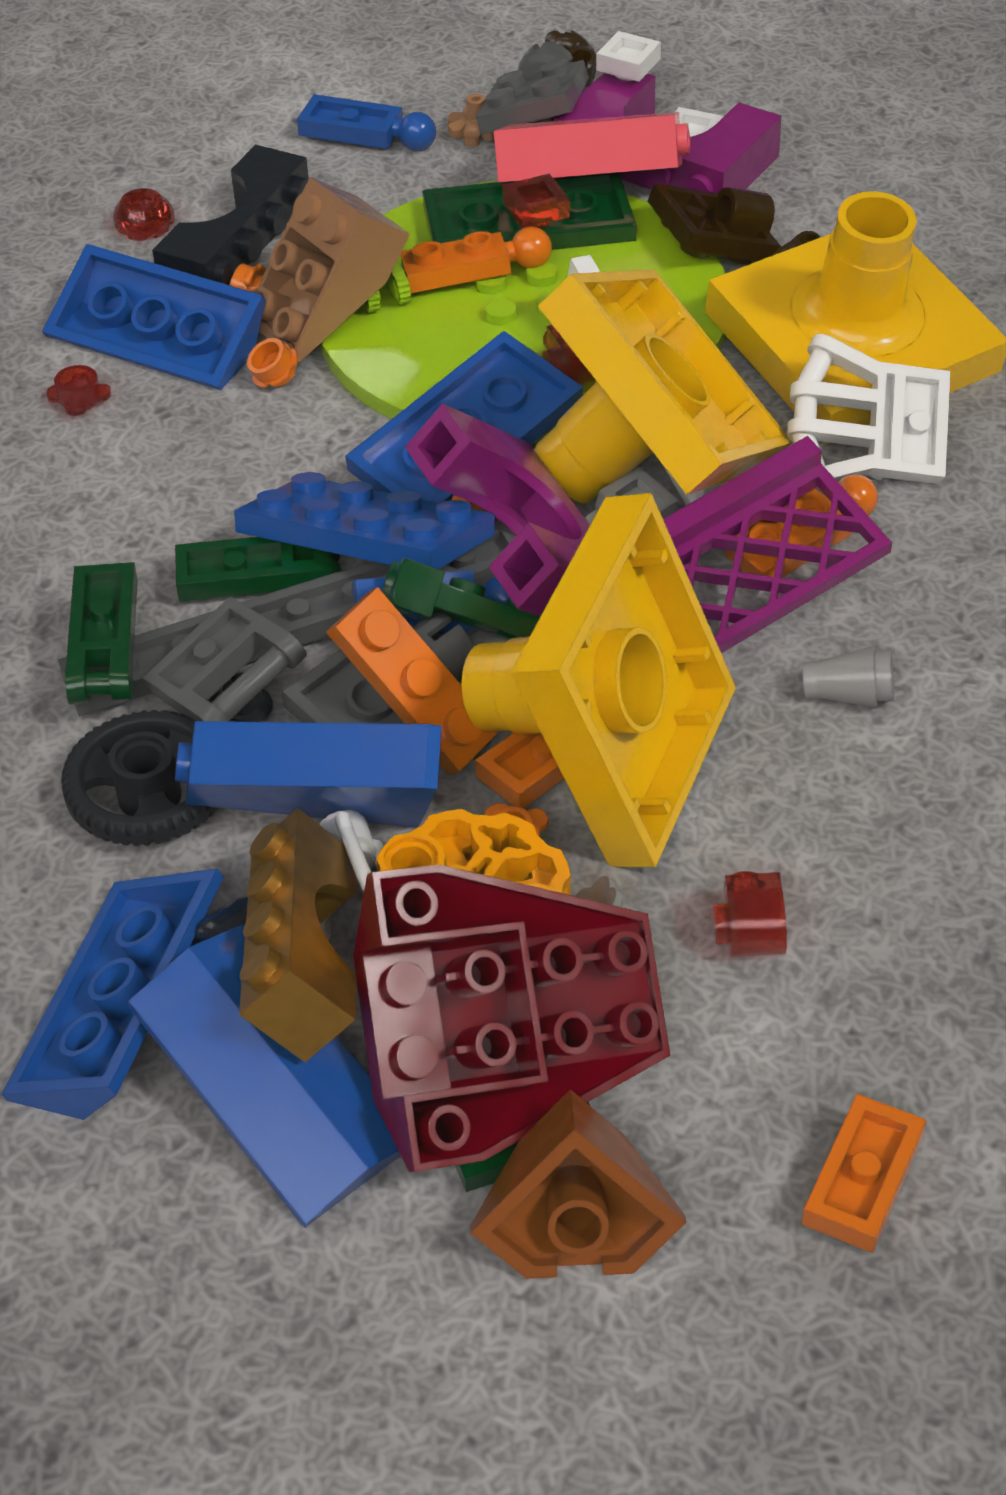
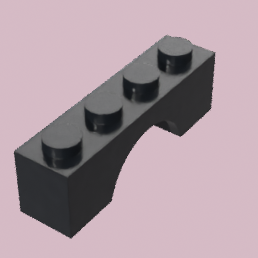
(264, 196)

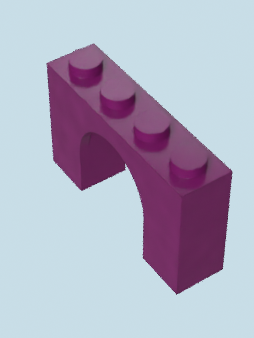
(722, 157)
(515, 485)

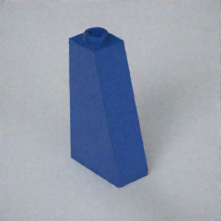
(314, 767)

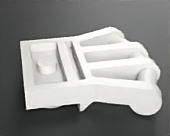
(905, 420)

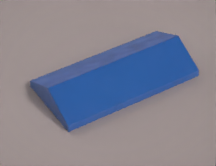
(157, 317)
(88, 1029)
(297, 1121)

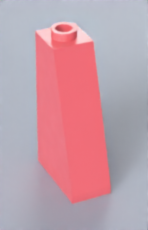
(591, 146)

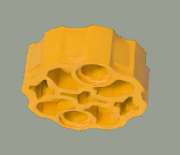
(481, 844)

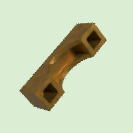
(290, 972)

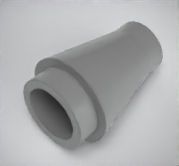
(852, 678)

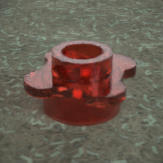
(77, 389)

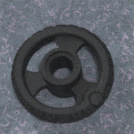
(143, 773)

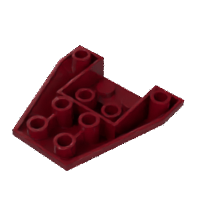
(495, 1006)

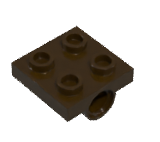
(718, 224)

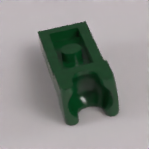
(419, 592)

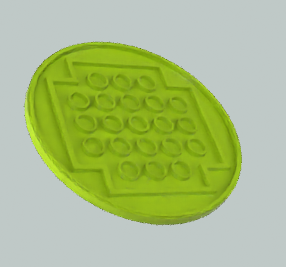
(408, 348)

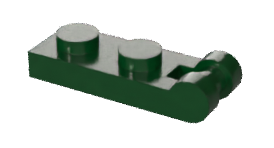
(246, 567)
(101, 632)

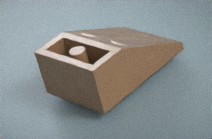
(325, 265)

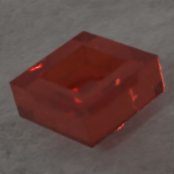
(536, 201)

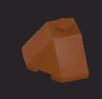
(576, 1198)

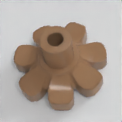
(465, 124)

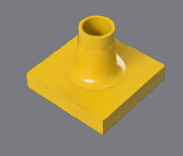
(862, 289)
(654, 390)
(614, 681)

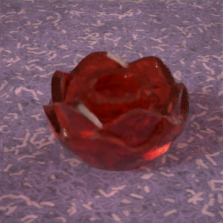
(143, 214)

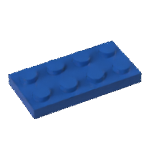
(497, 385)
(365, 521)

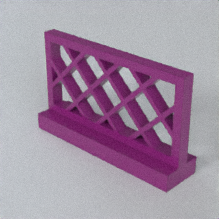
(762, 496)

